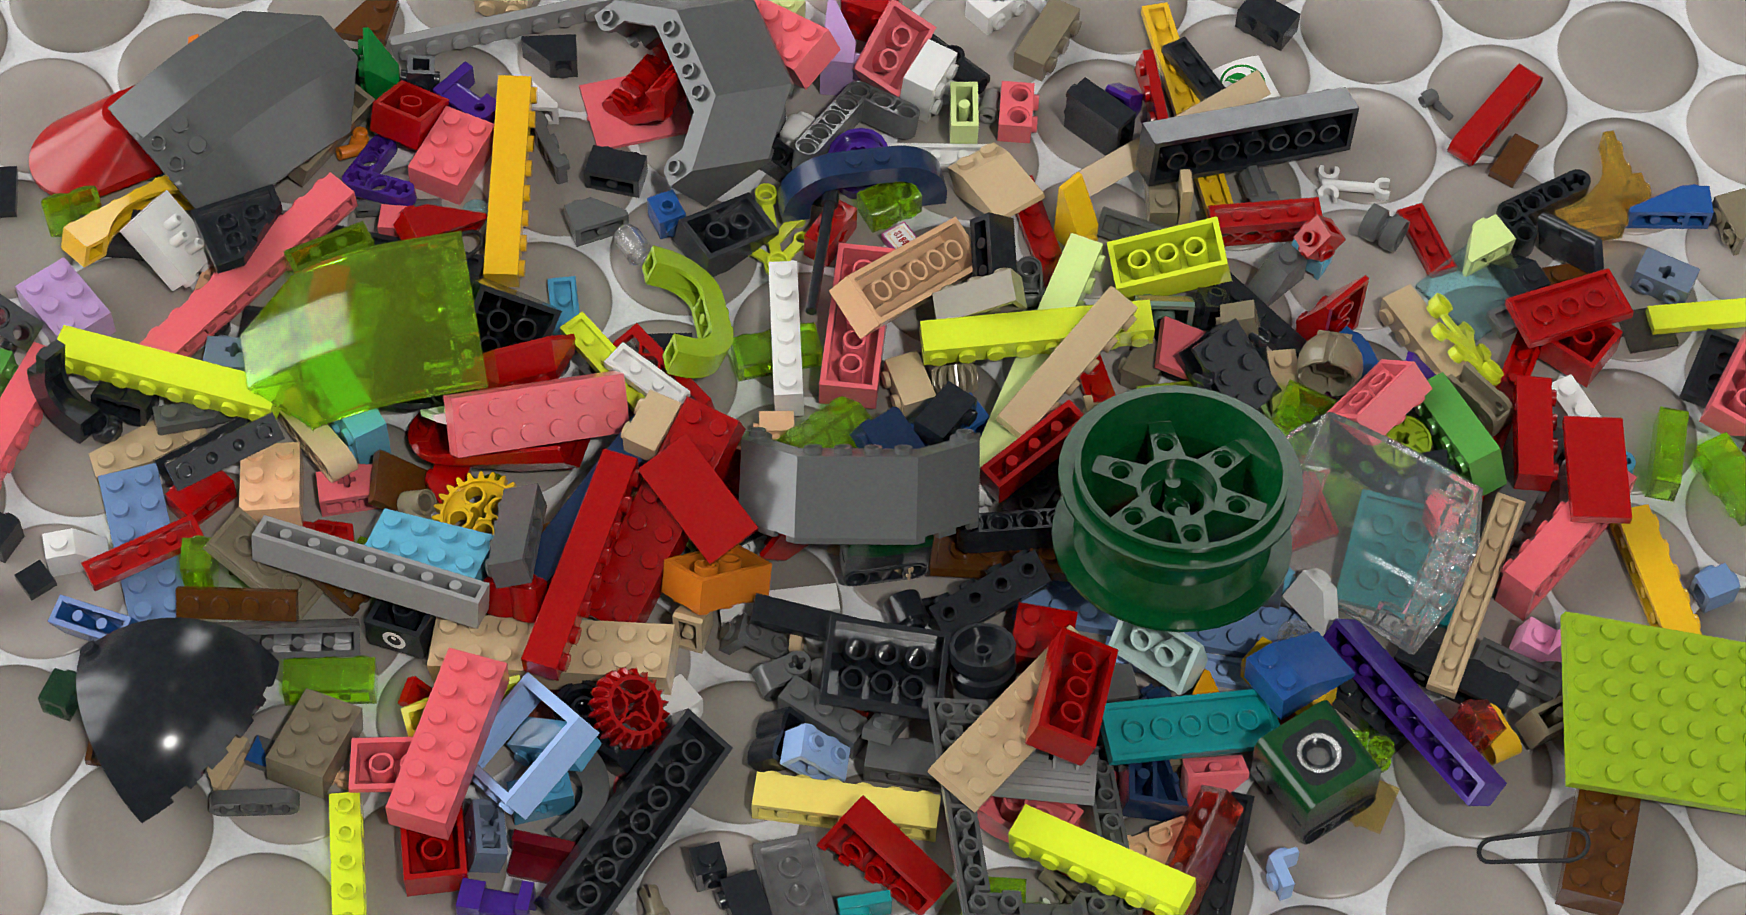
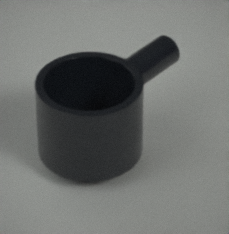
(908, 608)

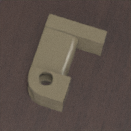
(1484, 399)

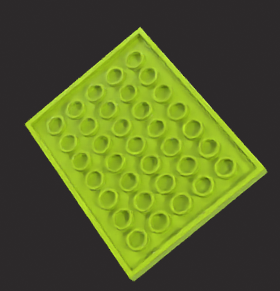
(1654, 713)

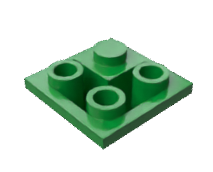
(376, 65)

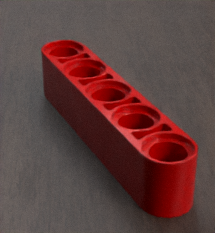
(1495, 114)

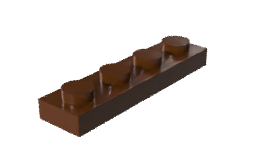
(237, 603)

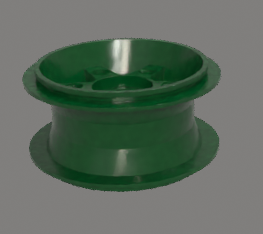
(1176, 508)

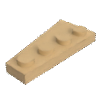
(138, 448)

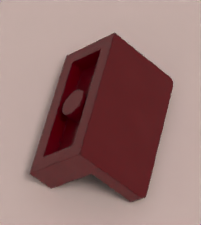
(537, 856)

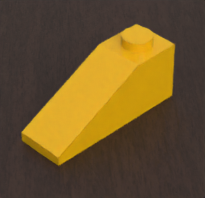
(1075, 211)

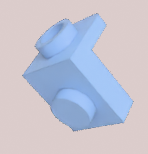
(1277, 870)

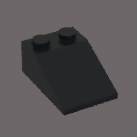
(724, 233)

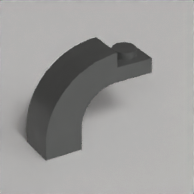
(595, 791)

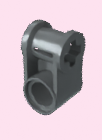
(1033, 283)
(776, 674)

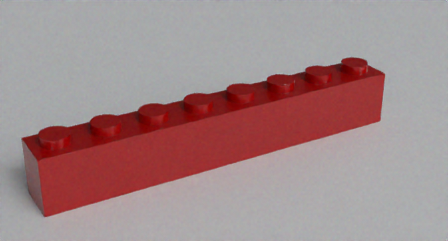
(581, 565)

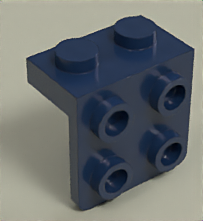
(887, 430)

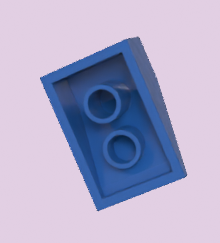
(1295, 672)

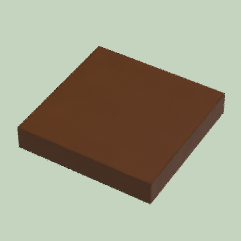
(391, 478)

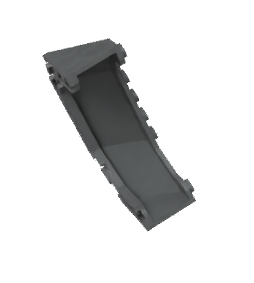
(729, 78)
(860, 492)

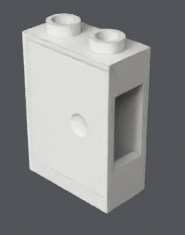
(168, 241)

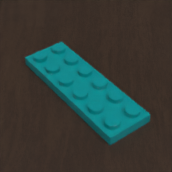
(1185, 726)

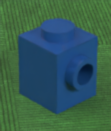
(665, 213)

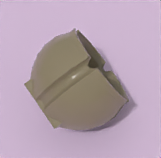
(1330, 363)

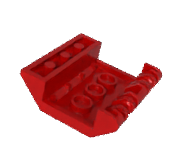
(655, 89)

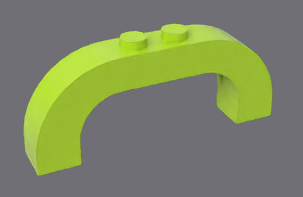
(692, 283)

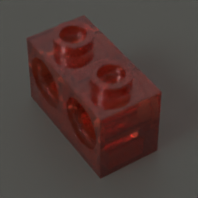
(1478, 723)

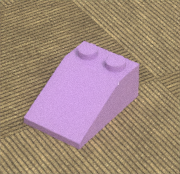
(840, 69)

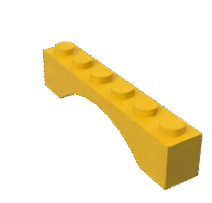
(91, 235)

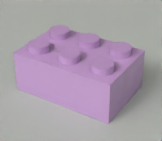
(63, 298)

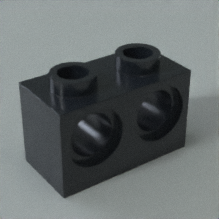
(10, 317)

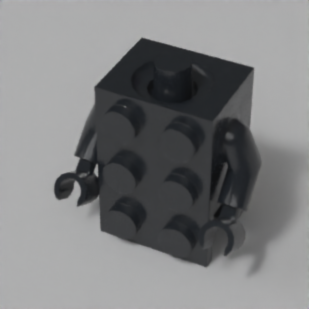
(1231, 364)

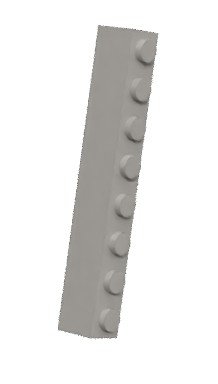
(370, 571)

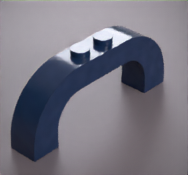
(860, 168)

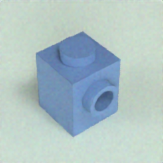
(1714, 587)

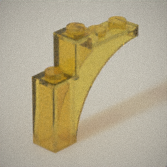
(1607, 205)

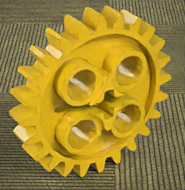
(458, 507)

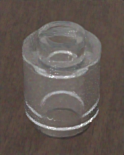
(632, 244)

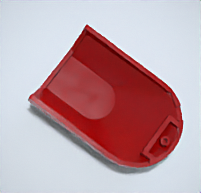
(89, 151)
(431, 443)

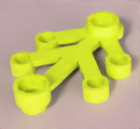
(776, 255)
(1464, 340)

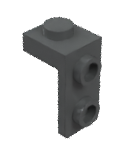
(763, 640)

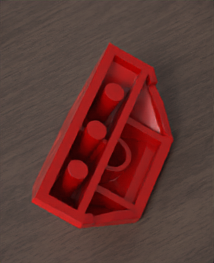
(529, 361)

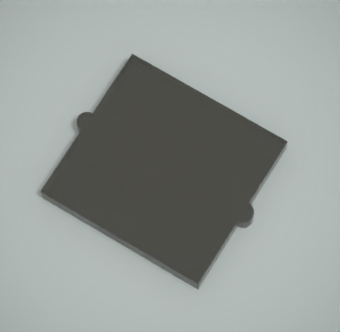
(1639, 335)

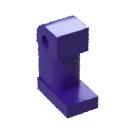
(456, 89)
(477, 899)

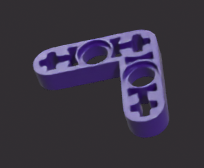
(365, 178)

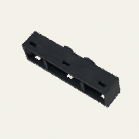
(1364, 712)

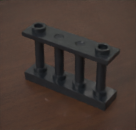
(217, 450)

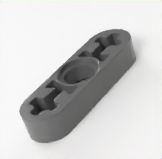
(254, 802)

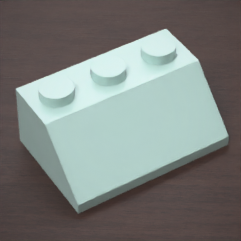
(1165, 656)

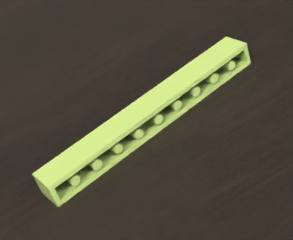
(1066, 288)

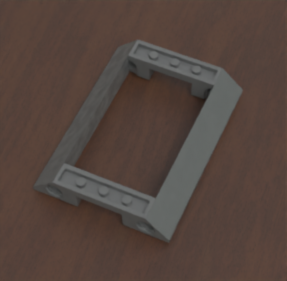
(948, 722)

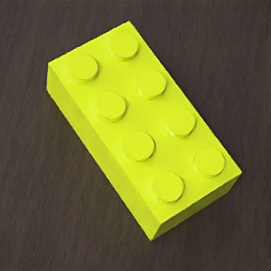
(1170, 260)

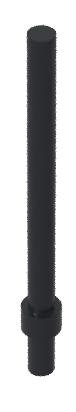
(829, 203)

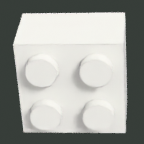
(929, 79)

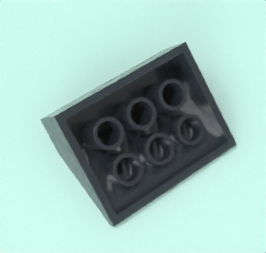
(882, 666)

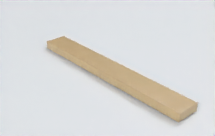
(1123, 160)
(1475, 596)

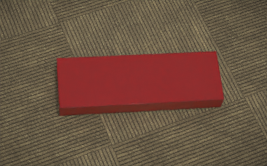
(1425, 238)

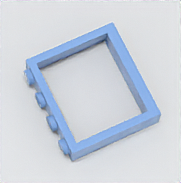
(549, 765)

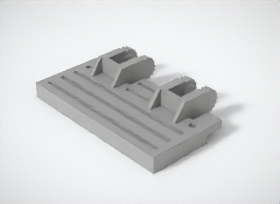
(1052, 780)

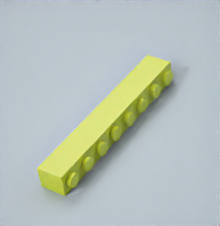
(1017, 334)
(161, 374)

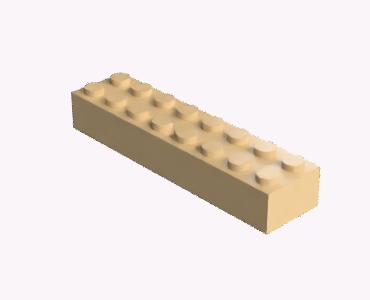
(601, 648)

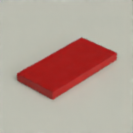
(1569, 308)
(1597, 469)
(698, 499)

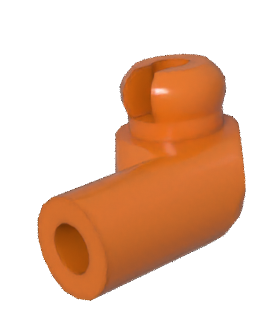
(356, 145)

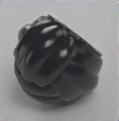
(107, 428)

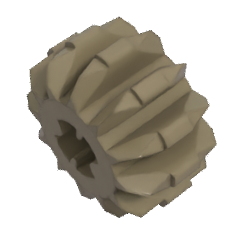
(961, 375)

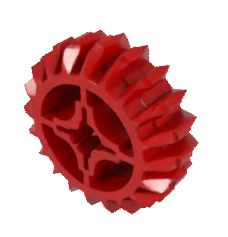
(612, 704)

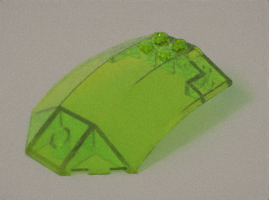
(368, 332)

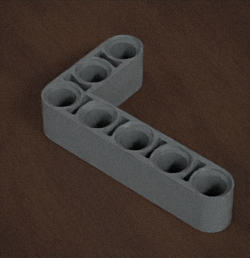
(855, 104)

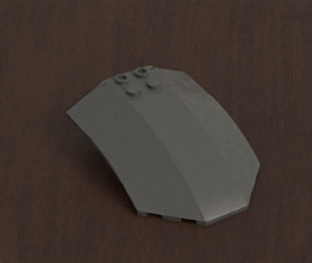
(243, 104)

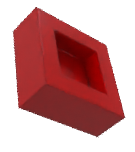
(414, 691)

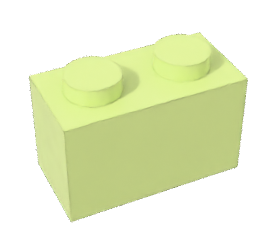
(963, 113)

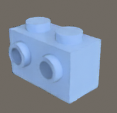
(814, 753)

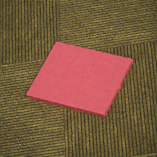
(616, 133)

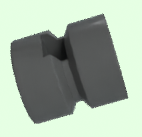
(1382, 227)

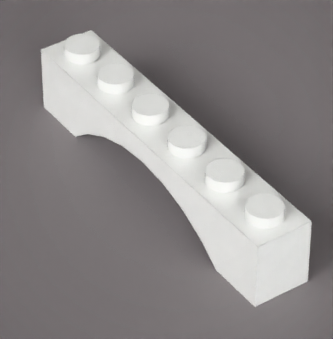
(786, 337)

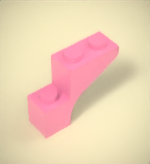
(1537, 641)

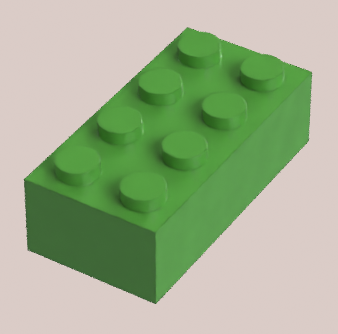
(1463, 435)

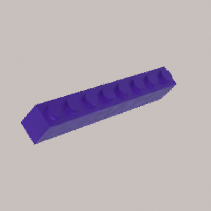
(1415, 714)

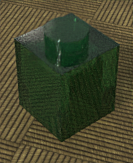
(60, 694)

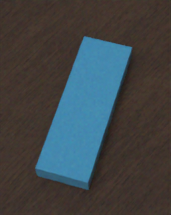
(564, 297)

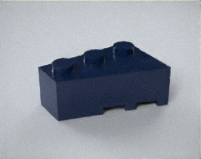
(1150, 791)

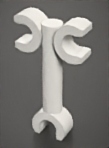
(1331, 186)

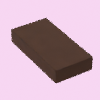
(1513, 160)

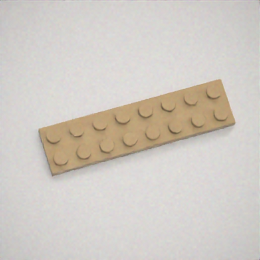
(993, 744)

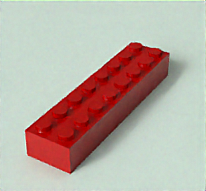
(649, 531)

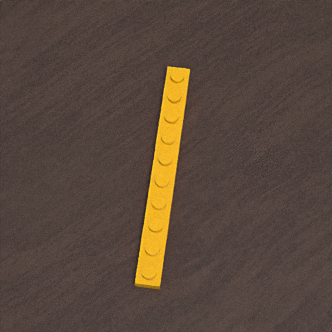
(1161, 31)

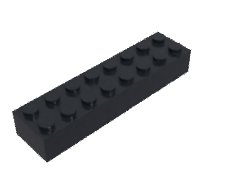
(1247, 136)
(636, 819)

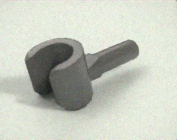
(1431, 97)

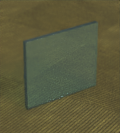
(1468, 295)

